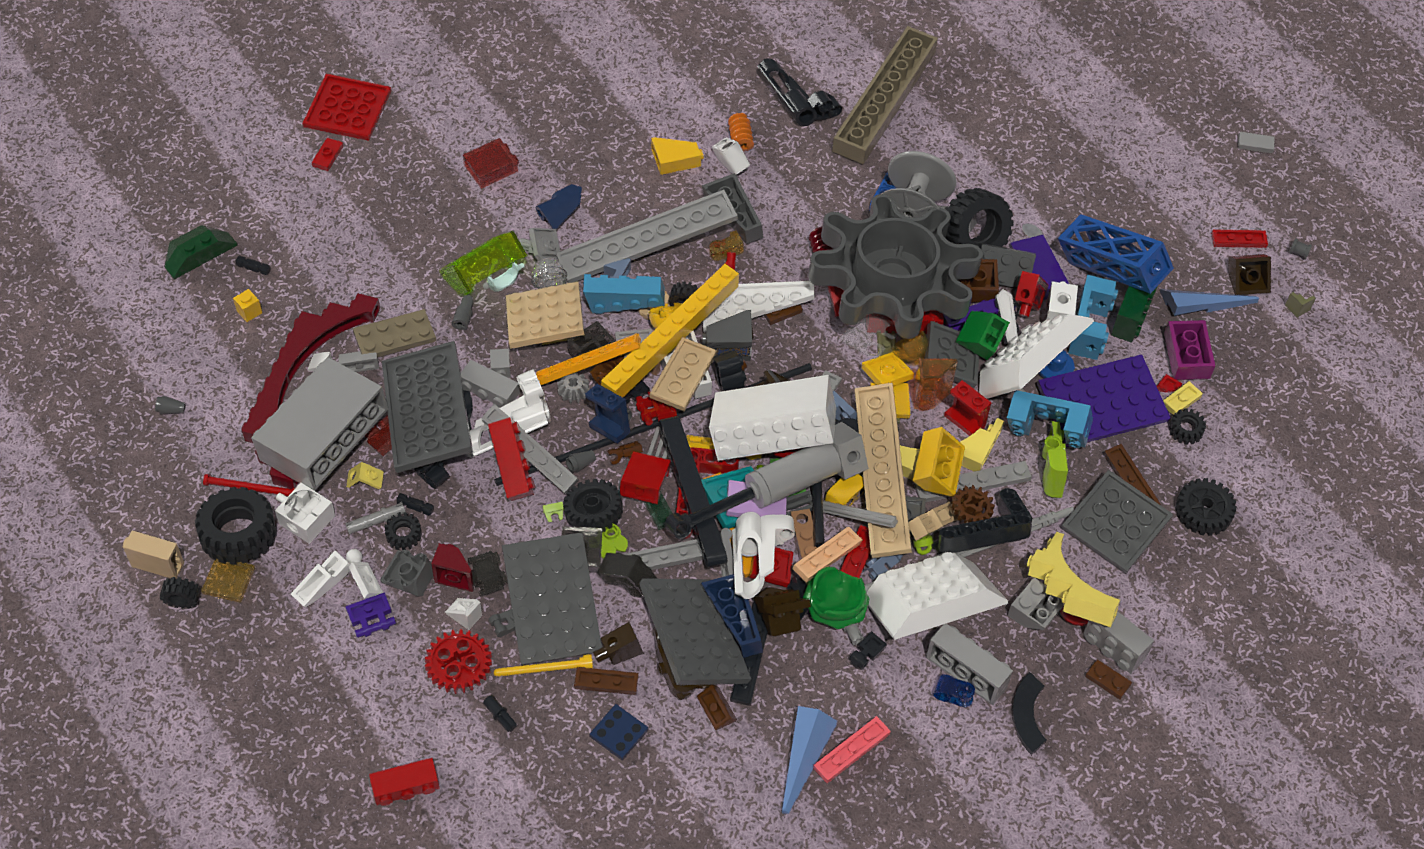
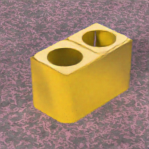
(844, 490)

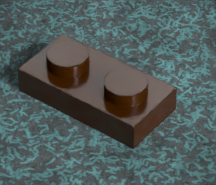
(780, 315)
(1108, 679)

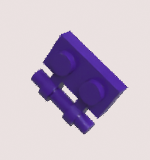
(370, 609)

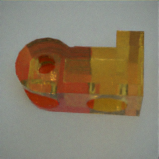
(719, 248)

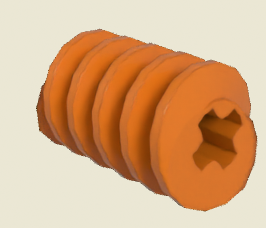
(741, 130)

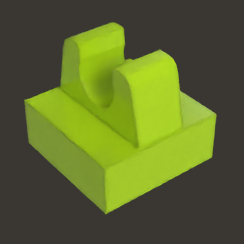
(550, 509)

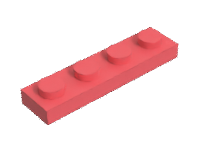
(851, 749)

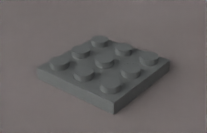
(943, 346)

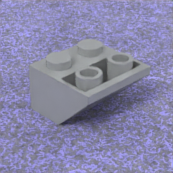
(1034, 607)

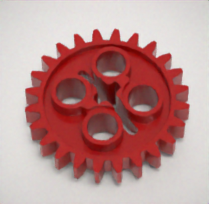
(466, 675)

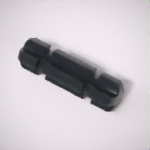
(253, 265)
(415, 504)

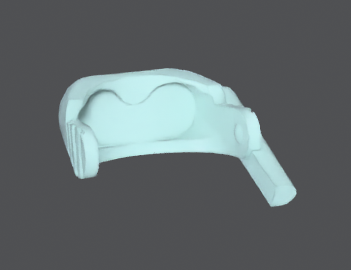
(506, 278)

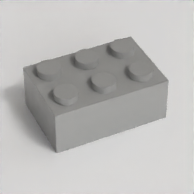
(1120, 642)

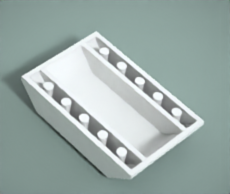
(1029, 354)
(931, 594)

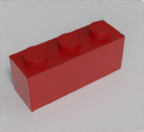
(404, 782)

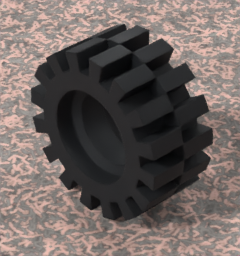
(681, 292)
(1183, 434)
(403, 521)
(179, 592)

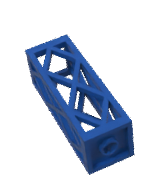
(1140, 267)

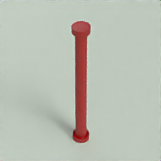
(234, 483)

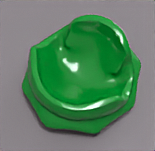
(836, 598)

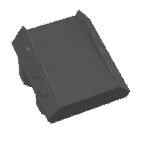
(408, 572)

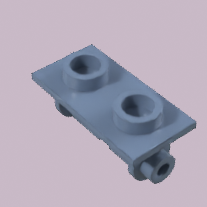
(876, 565)

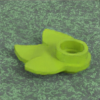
(614, 542)

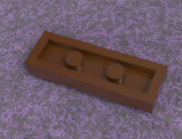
(606, 681)

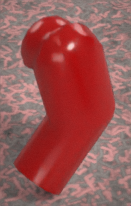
(731, 258)

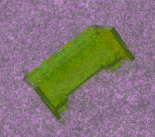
(482, 262)

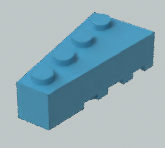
(623, 293)

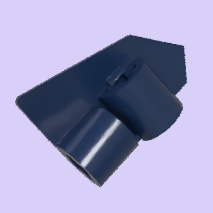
(560, 205)

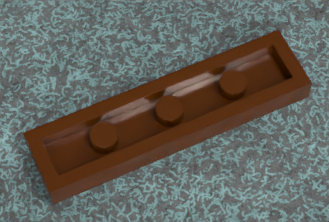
(1127, 470)

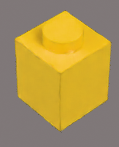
(247, 305)

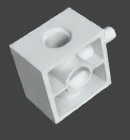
(1061, 299)
(310, 513)

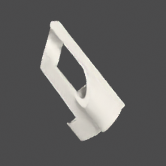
(529, 411)
(758, 536)

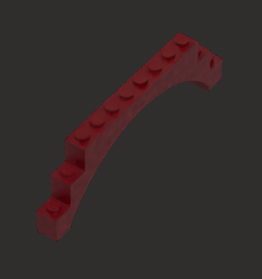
(307, 335)

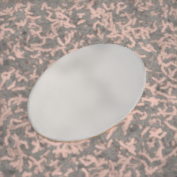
(1031, 230)

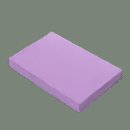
(749, 506)

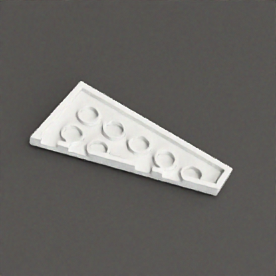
(762, 299)

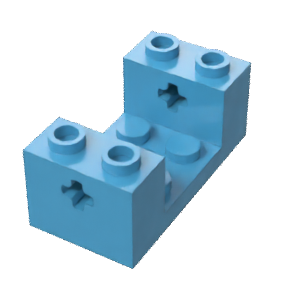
(1097, 299)
(1075, 415)

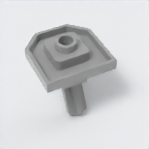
(542, 244)

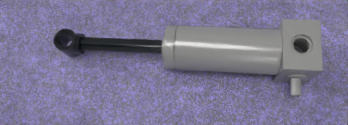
(786, 477)

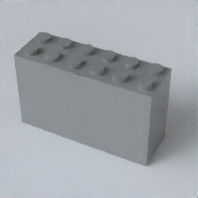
(320, 423)

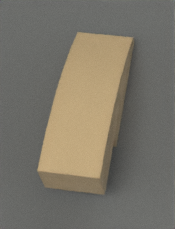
(932, 521)

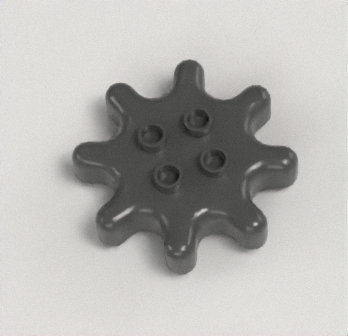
(895, 266)

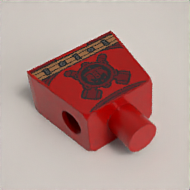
(1030, 293)

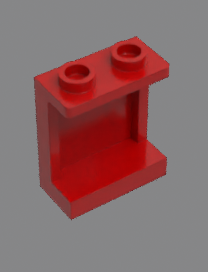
(969, 408)
(644, 477)

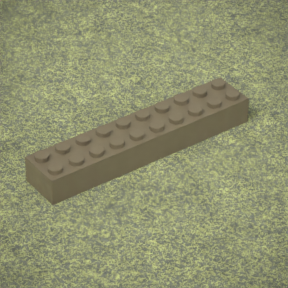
(884, 95)

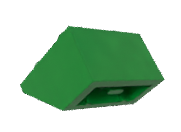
(982, 333)

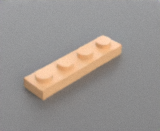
(827, 554)

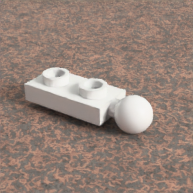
(363, 574)

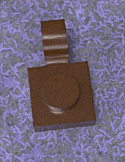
(625, 450)

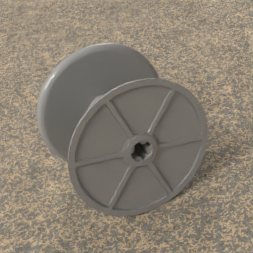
(919, 182)

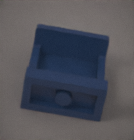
(611, 413)

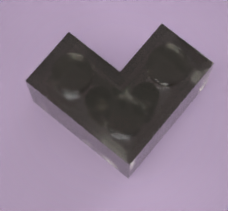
(594, 338)
(625, 571)

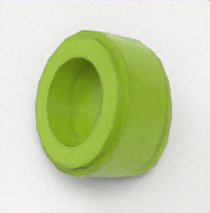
(925, 541)

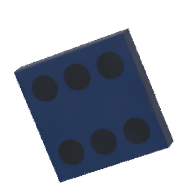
(619, 732)

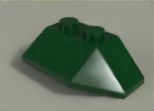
(196, 249)

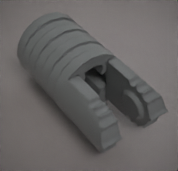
(463, 313)

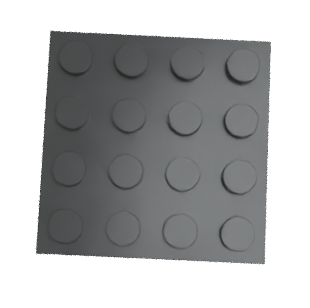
(1117, 521)

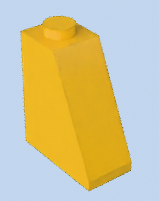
(675, 155)

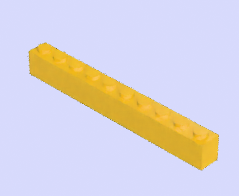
(669, 333)

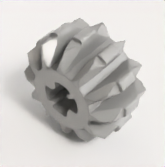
(573, 387)

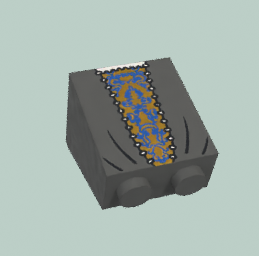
(730, 335)

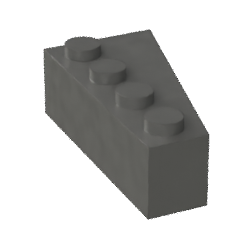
(748, 223)

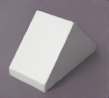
(465, 611)

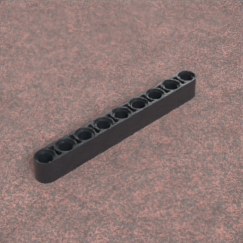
(692, 490)

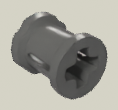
(1300, 248)

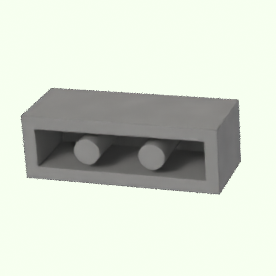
(489, 384)

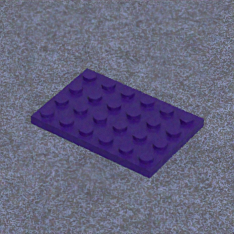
(1119, 395)

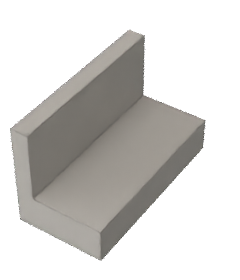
(359, 362)

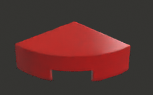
(1169, 383)

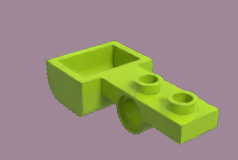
(1056, 462)

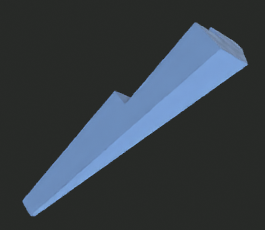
(1188, 301)
(810, 737)

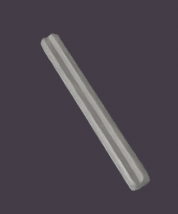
(859, 514)

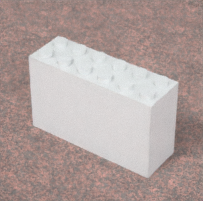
(773, 417)

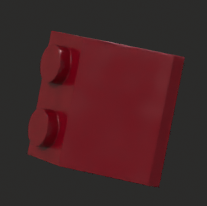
(451, 568)

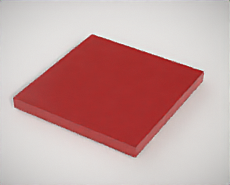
(347, 107)

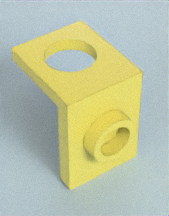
(365, 474)

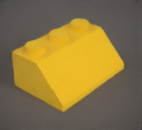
(939, 462)

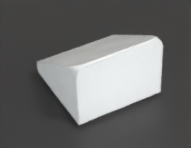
(317, 359)

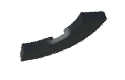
(1024, 713)

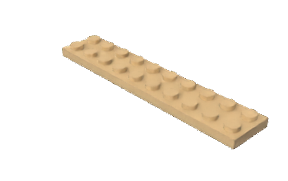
(884, 477)

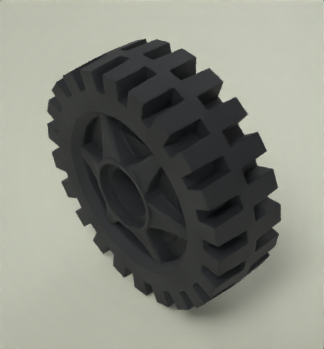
(593, 505)
(1206, 520)

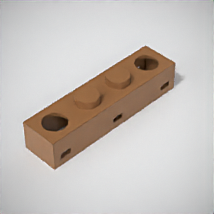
(804, 533)

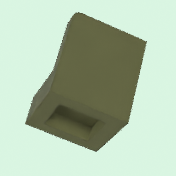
(1298, 304)

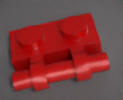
(659, 409)

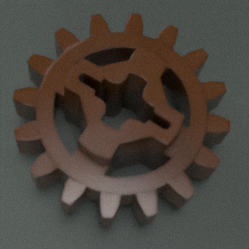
(972, 505)

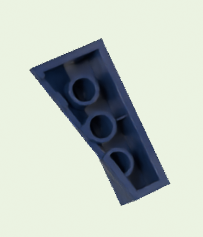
(736, 613)

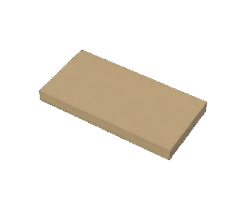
(683, 374)

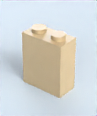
(153, 554)

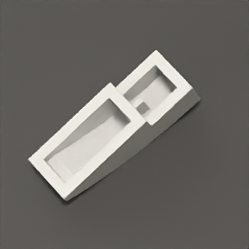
(321, 579)

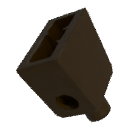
(619, 645)

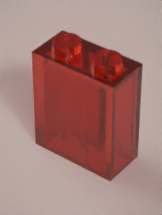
(490, 162)

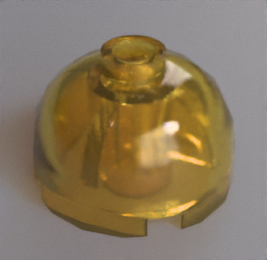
(911, 349)

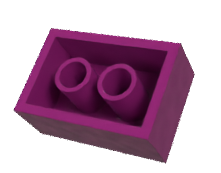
(1189, 350)

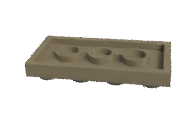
(395, 334)

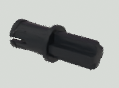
(500, 713)

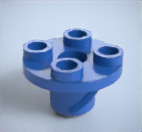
(1059, 365)

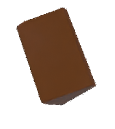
(716, 707)

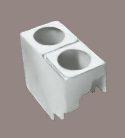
(731, 155)

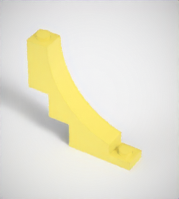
(975, 455)

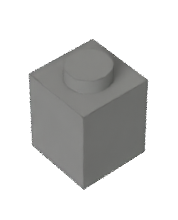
(500, 361)

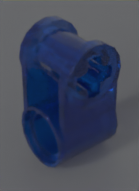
(952, 690)

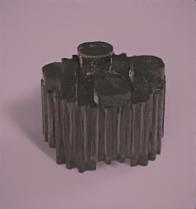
(487, 573)

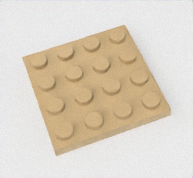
(544, 315)

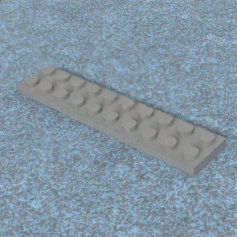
(648, 235)

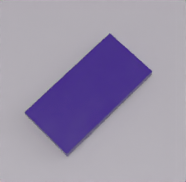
(1045, 261)

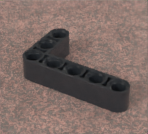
(1011, 526)

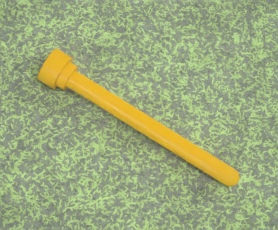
(585, 661)

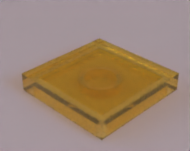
(228, 580)

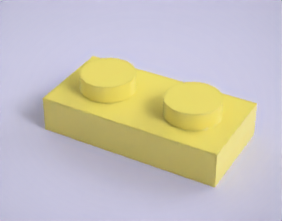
(1182, 398)

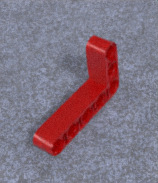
(701, 458)

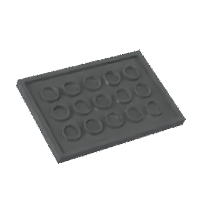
(551, 598)
(693, 633)

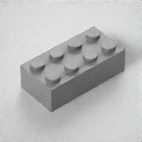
(969, 663)

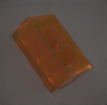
(933, 382)

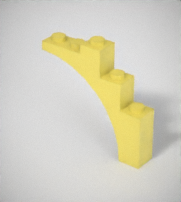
(1063, 583)

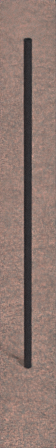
(642, 428)

